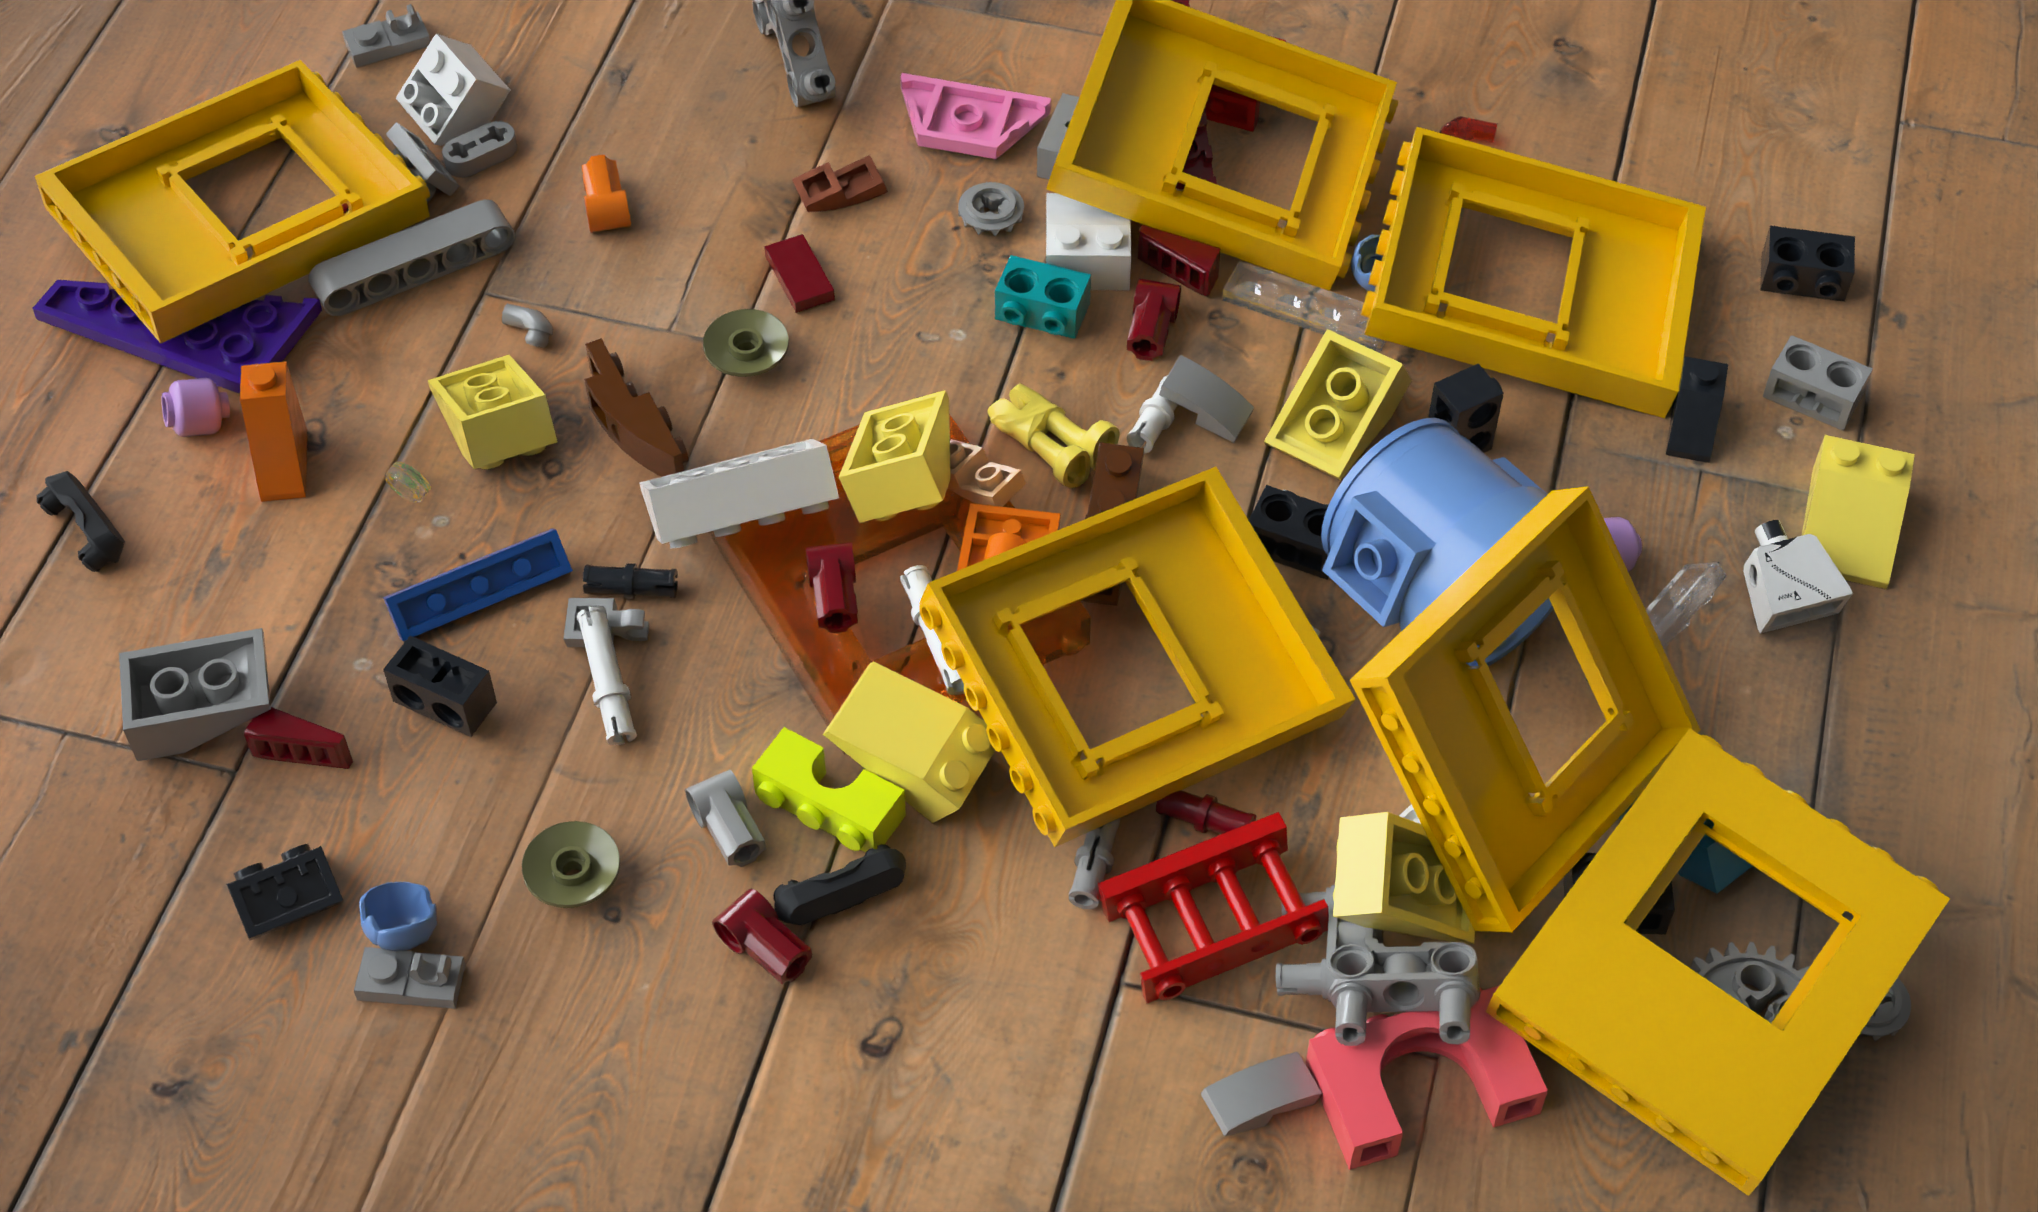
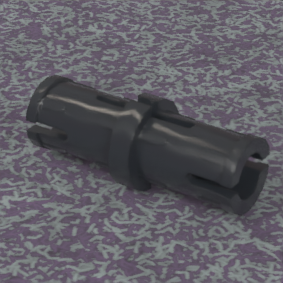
(630, 581)

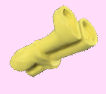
(1033, 416)

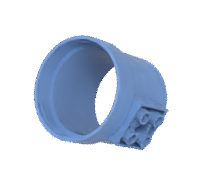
(1419, 519)

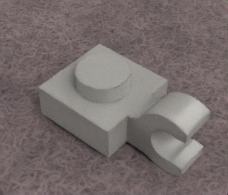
(623, 623)

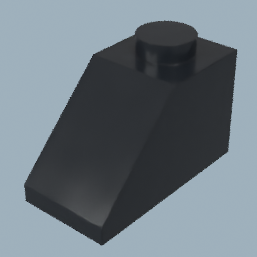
(1697, 409)

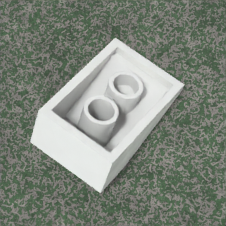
(1088, 242)

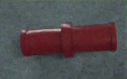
(1203, 812)

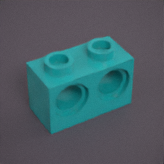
(1042, 296)

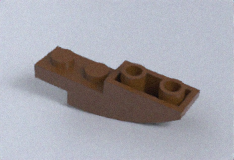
(629, 418)
(1114, 484)

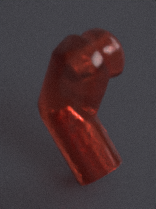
(1470, 129)

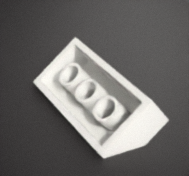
(740, 491)

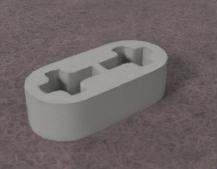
(479, 149)

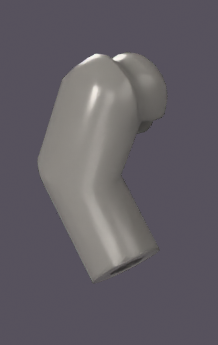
(532, 320)

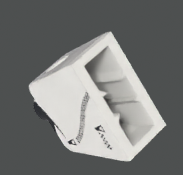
(1792, 579)

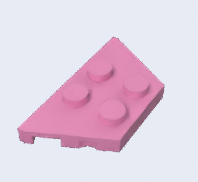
(969, 116)

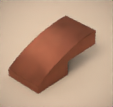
(829, 190)

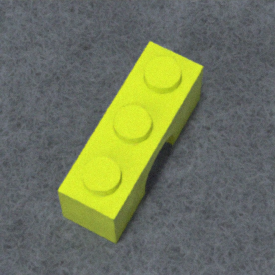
(856, 814)

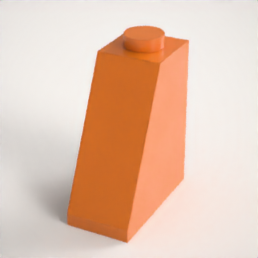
(274, 430)

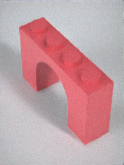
(1353, 1086)

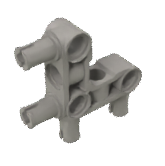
(808, 75)
(1368, 977)

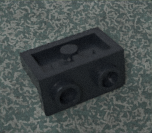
(284, 891)

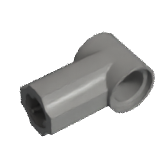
(723, 809)

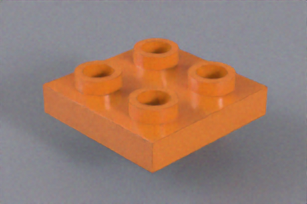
(999, 529)

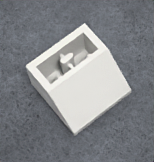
(451, 90)

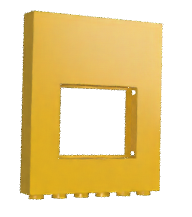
(1144, 111)
(173, 254)
(1622, 289)
(1216, 612)
(1460, 743)
(1668, 1037)

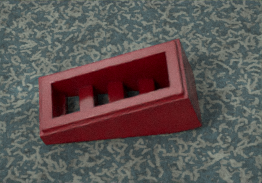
(1180, 258)
(295, 740)

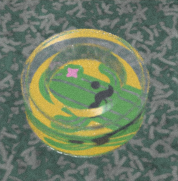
(407, 482)

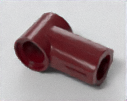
(1153, 311)
(832, 577)
(754, 927)

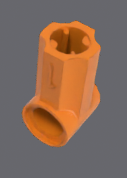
(605, 199)

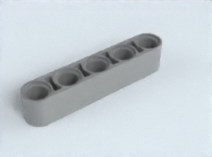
(411, 257)

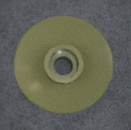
(745, 342)
(568, 848)

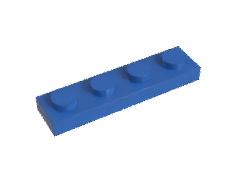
(477, 584)

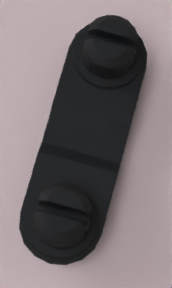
(103, 539)
(842, 889)

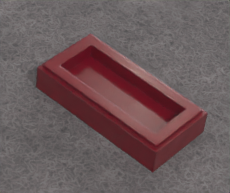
(799, 273)

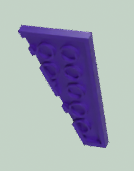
(214, 350)

